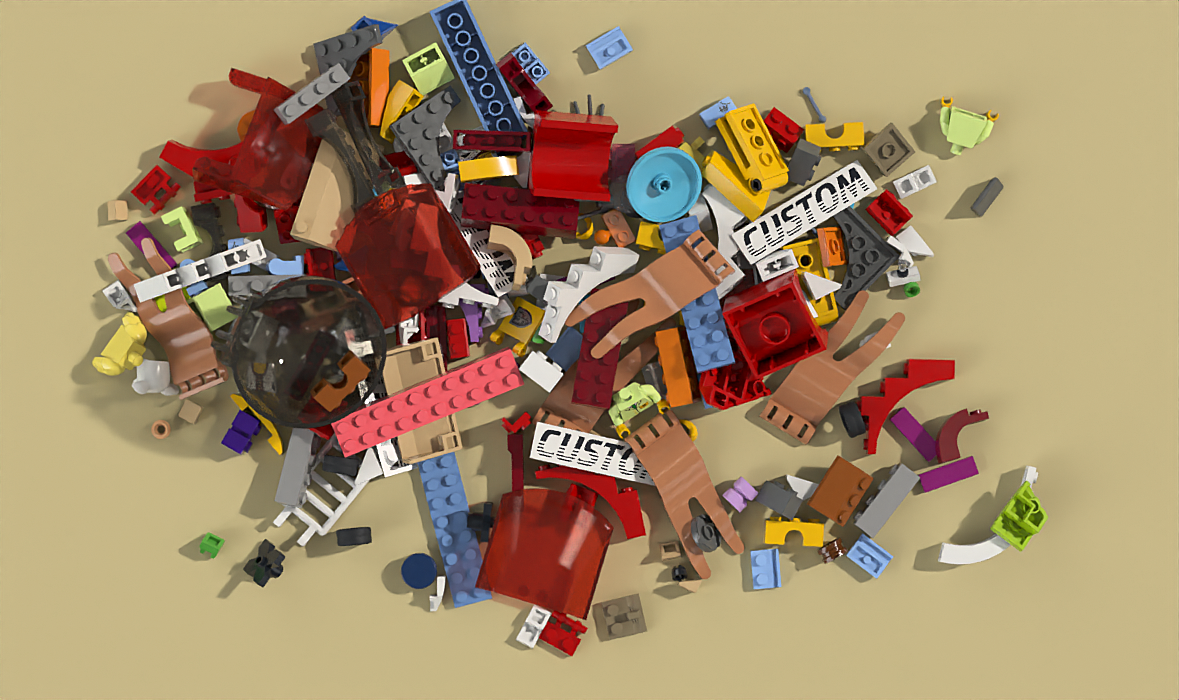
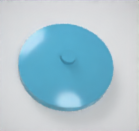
(664, 184)

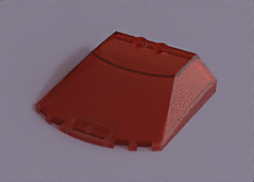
(406, 252)
(546, 550)

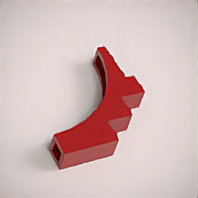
(184, 157)
(917, 373)
(624, 503)

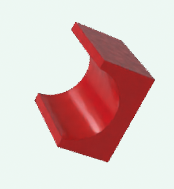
(571, 155)
(774, 324)

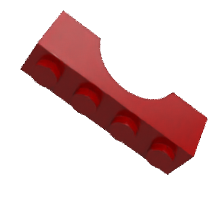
(250, 215)

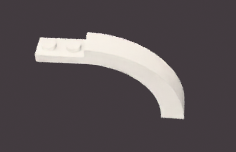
(985, 549)

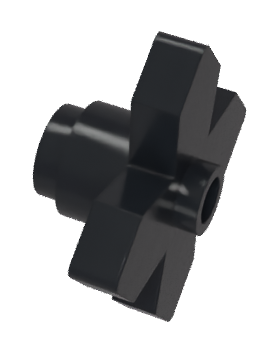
(482, 521)
(266, 564)

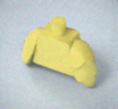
(124, 348)

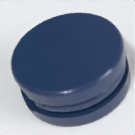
(419, 570)

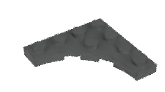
(345, 50)
(421, 131)
(867, 256)

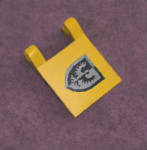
(520, 325)

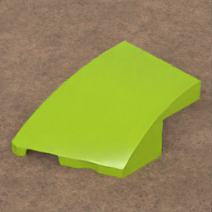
(1020, 518)

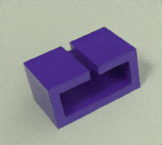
(242, 431)

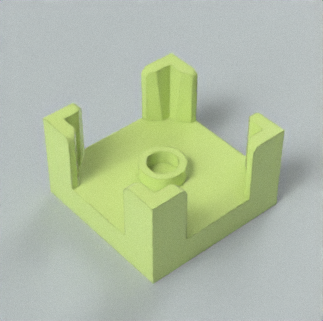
(182, 216)

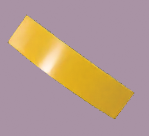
(275, 440)

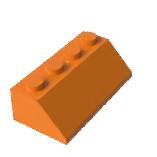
(373, 76)
(677, 367)

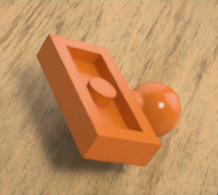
(617, 229)

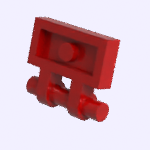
(151, 185)
(561, 638)

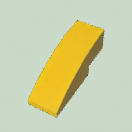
(488, 168)

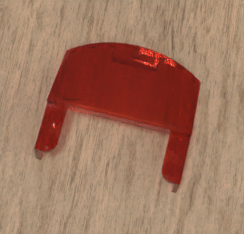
(273, 156)

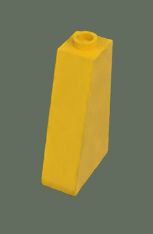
(730, 182)

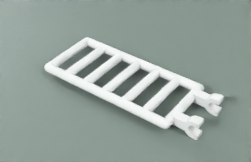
(345, 500)

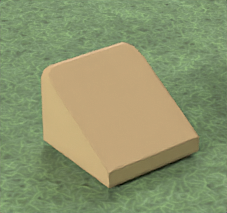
(190, 411)
(690, 585)

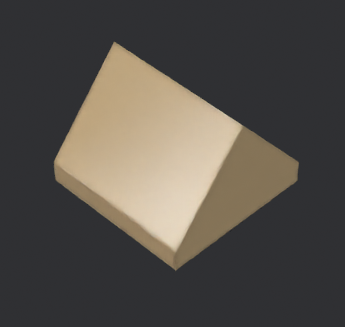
(117, 210)
(670, 550)

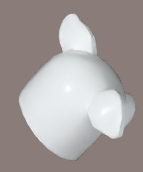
(154, 378)

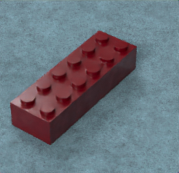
(518, 211)
(596, 376)

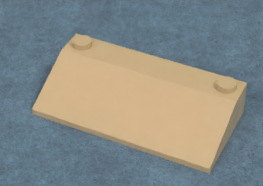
(327, 198)
(408, 366)

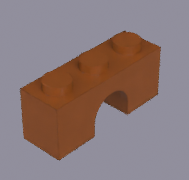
(331, 394)

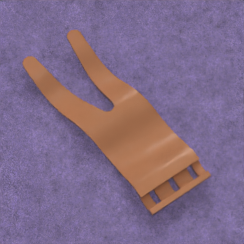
(663, 285)
(177, 329)
(820, 380)
(581, 417)
(678, 476)

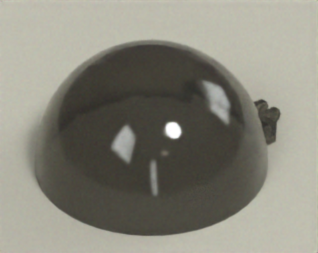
(295, 338)

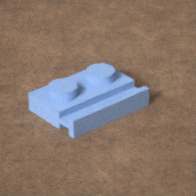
(609, 48)
(566, 348)
(869, 555)
(765, 568)

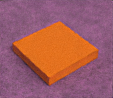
(832, 246)

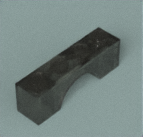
(208, 217)

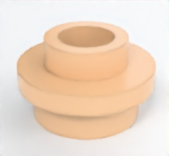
(156, 433)

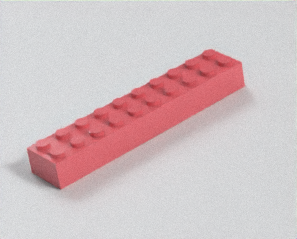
(428, 401)

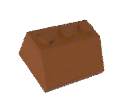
(840, 491)

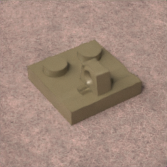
(888, 149)
(624, 616)

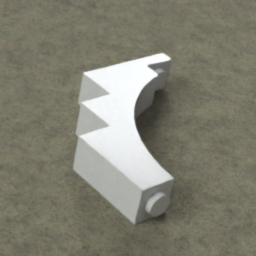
(727, 219)
(200, 270)

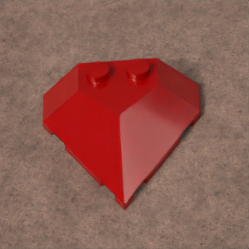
(732, 383)

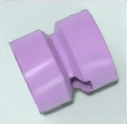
(740, 494)

